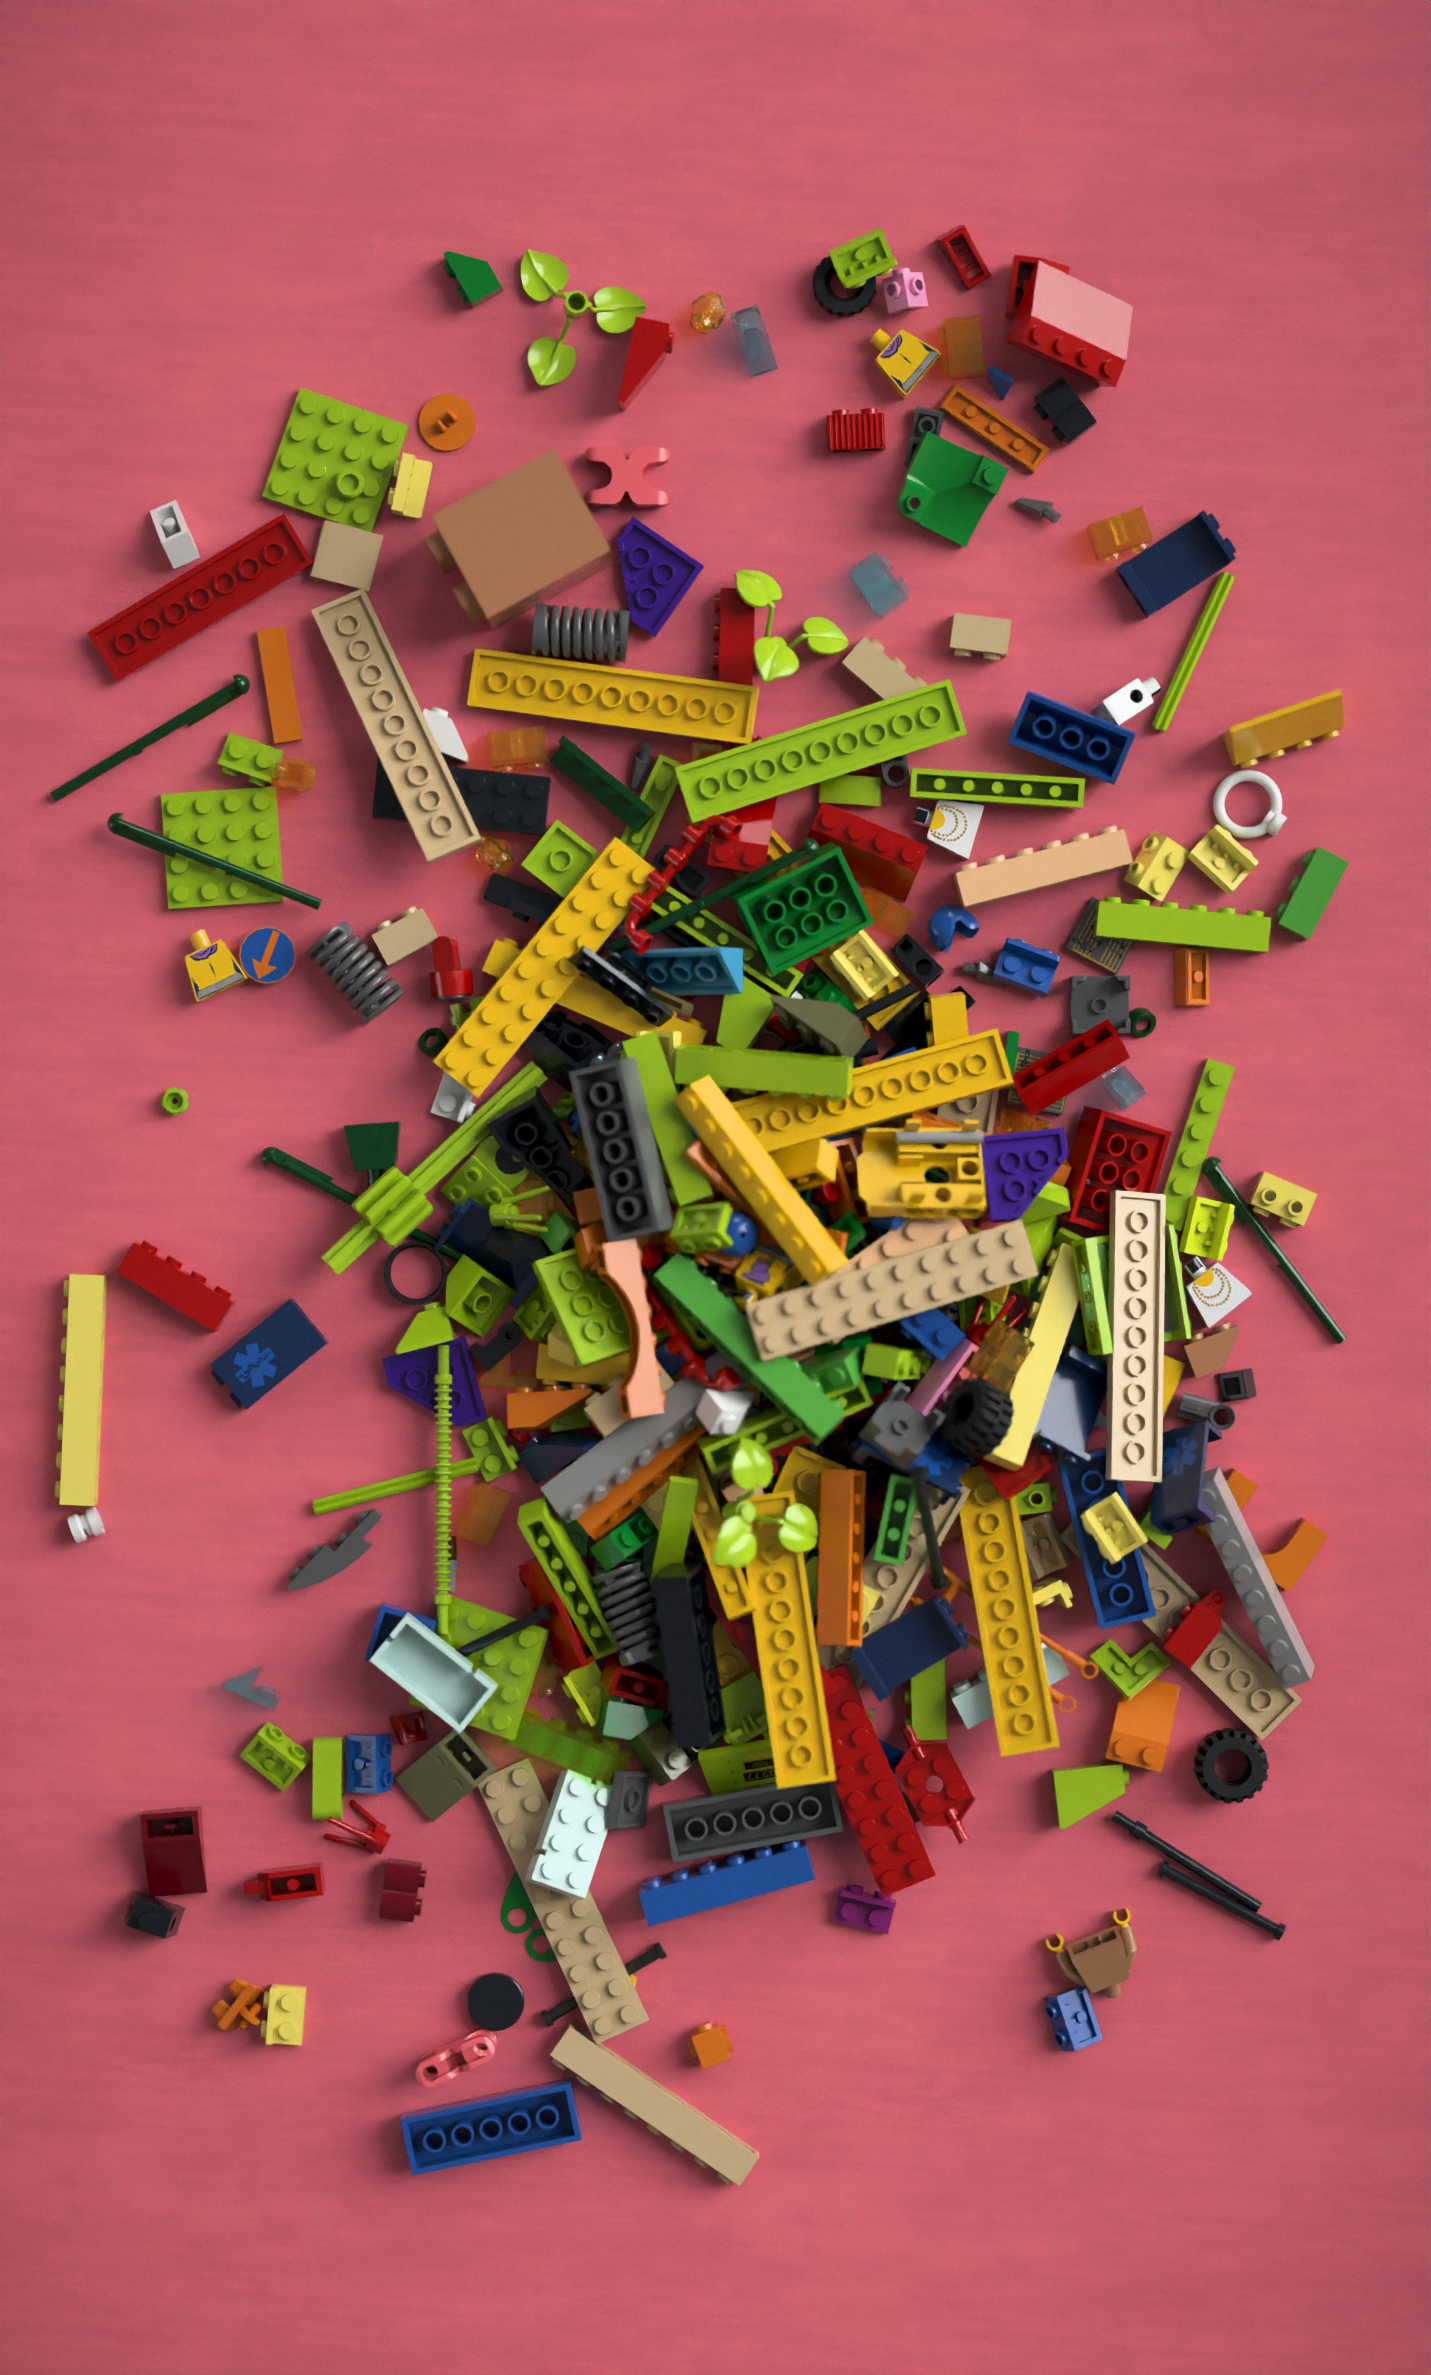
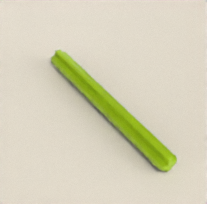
(1193, 652)
(390, 1487)

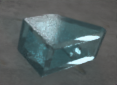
(753, 341)
(1122, 1087)

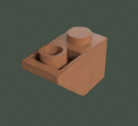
(1210, 1352)

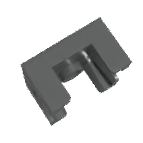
(1099, 999)
(900, 1429)

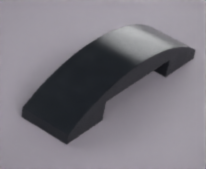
(510, 1242)

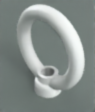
(1273, 820)

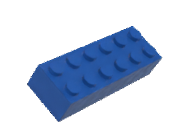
(1118, 1589)
(725, 1882)
(491, 2126)

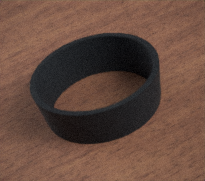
(387, 1274)

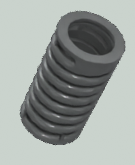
(578, 636)
(350, 976)
(629, 1613)

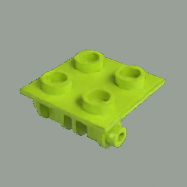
(475, 1182)
(744, 1709)

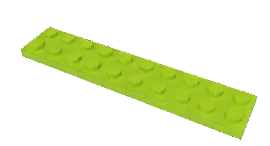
(820, 751)

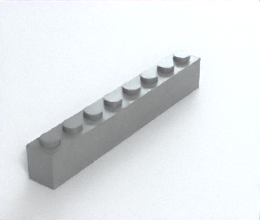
(631, 1446)
(1255, 1584)

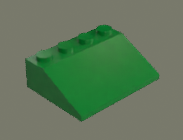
(802, 909)

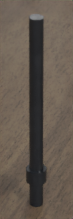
(862, 1013)
(1139, 1831)

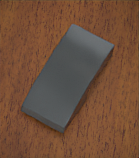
(924, 420)

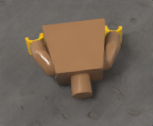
(1099, 1959)

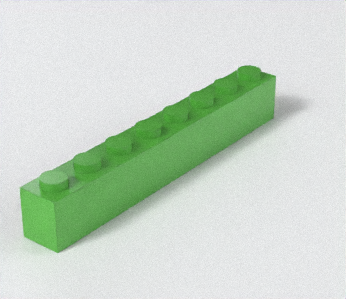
(731, 1333)

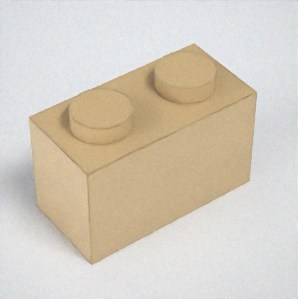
(979, 636)
(405, 936)

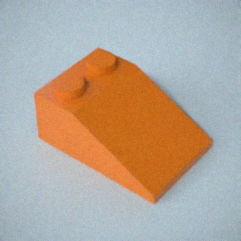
(1143, 1726)

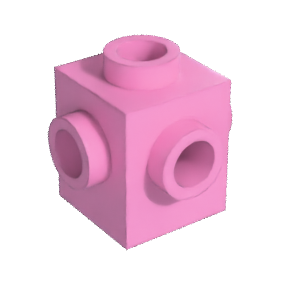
(904, 291)

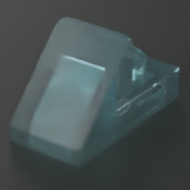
(244, 1686)

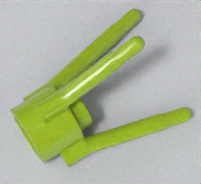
(508, 1214)

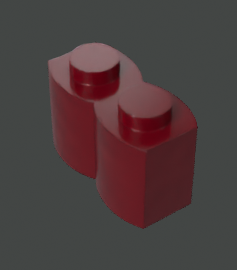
(401, 1890)

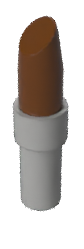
(453, 1559)

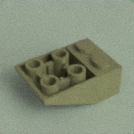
(821, 1024)
(660, 1753)
(446, 1773)

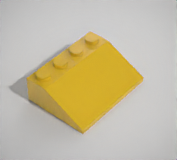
(1284, 729)

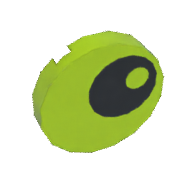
(500, 1163)

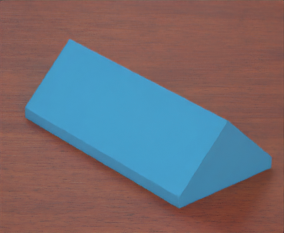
(692, 969)

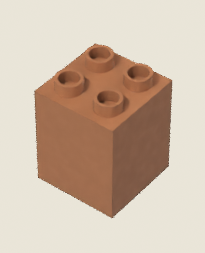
(518, 541)

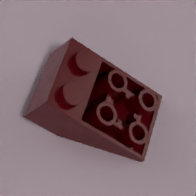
(174, 1851)

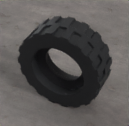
(835, 304)

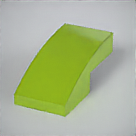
(851, 790)

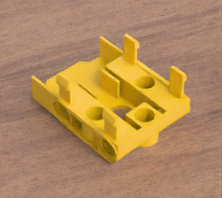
(894, 1174)

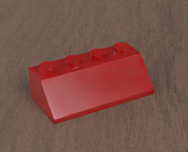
(871, 851)
(568, 1644)

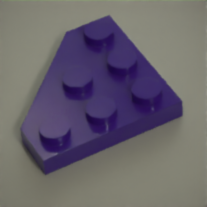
(653, 575)
(1018, 1169)
(414, 1374)

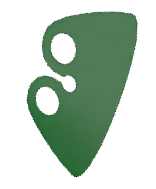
(518, 1898)

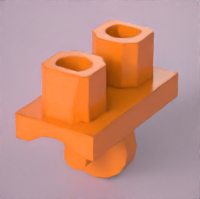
(243, 2009)

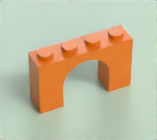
(1297, 1552)

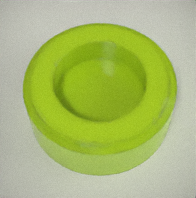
(350, 483)

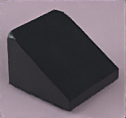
(1237, 1385)

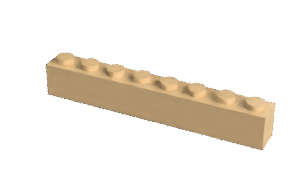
(654, 2104)

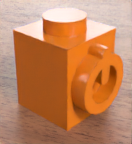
(710, 2044)

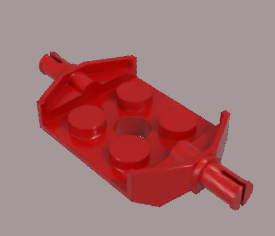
(955, 1797)

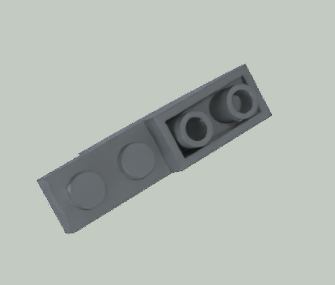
(327, 1561)

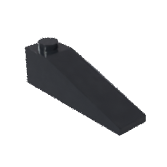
(564, 1046)
(536, 1138)

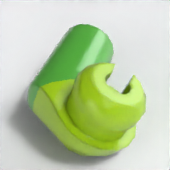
(565, 1106)

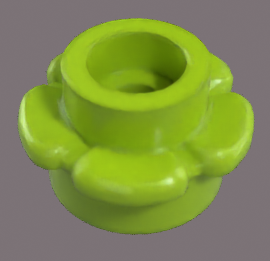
(167, 1101)

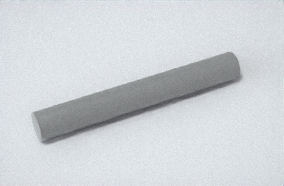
(939, 1137)

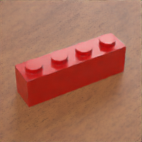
(734, 637)
(1069, 1067)
(175, 1286)

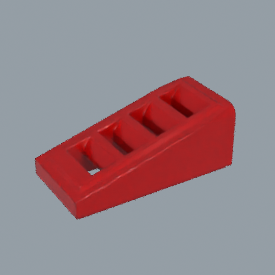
(961, 231)

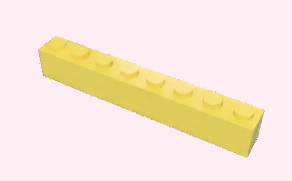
(1048, 1330)
(83, 1389)

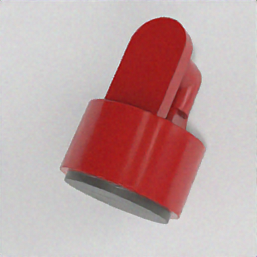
(448, 978)

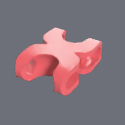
(626, 477)
(456, 2057)

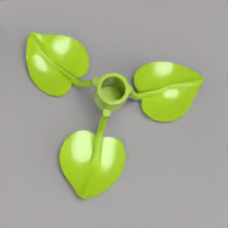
(614, 307)
(771, 654)
(734, 1542)

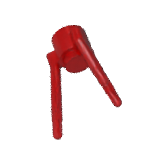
(979, 1332)
(373, 1839)

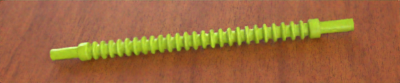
(442, 1598)

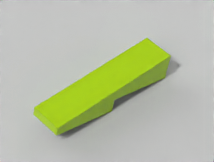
(674, 1523)

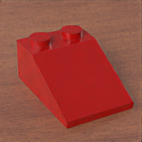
(646, 354)
(751, 845)

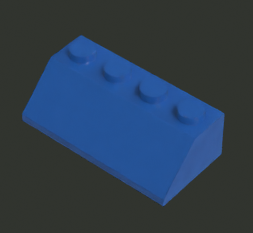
(1071, 737)

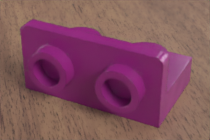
(864, 1909)

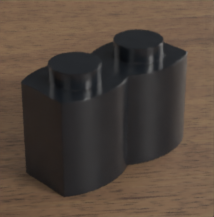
(1064, 411)
(690, 879)

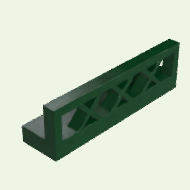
(602, 785)

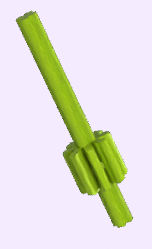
(397, 1202)

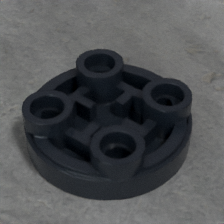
(495, 2001)

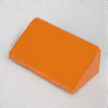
(1192, 976)

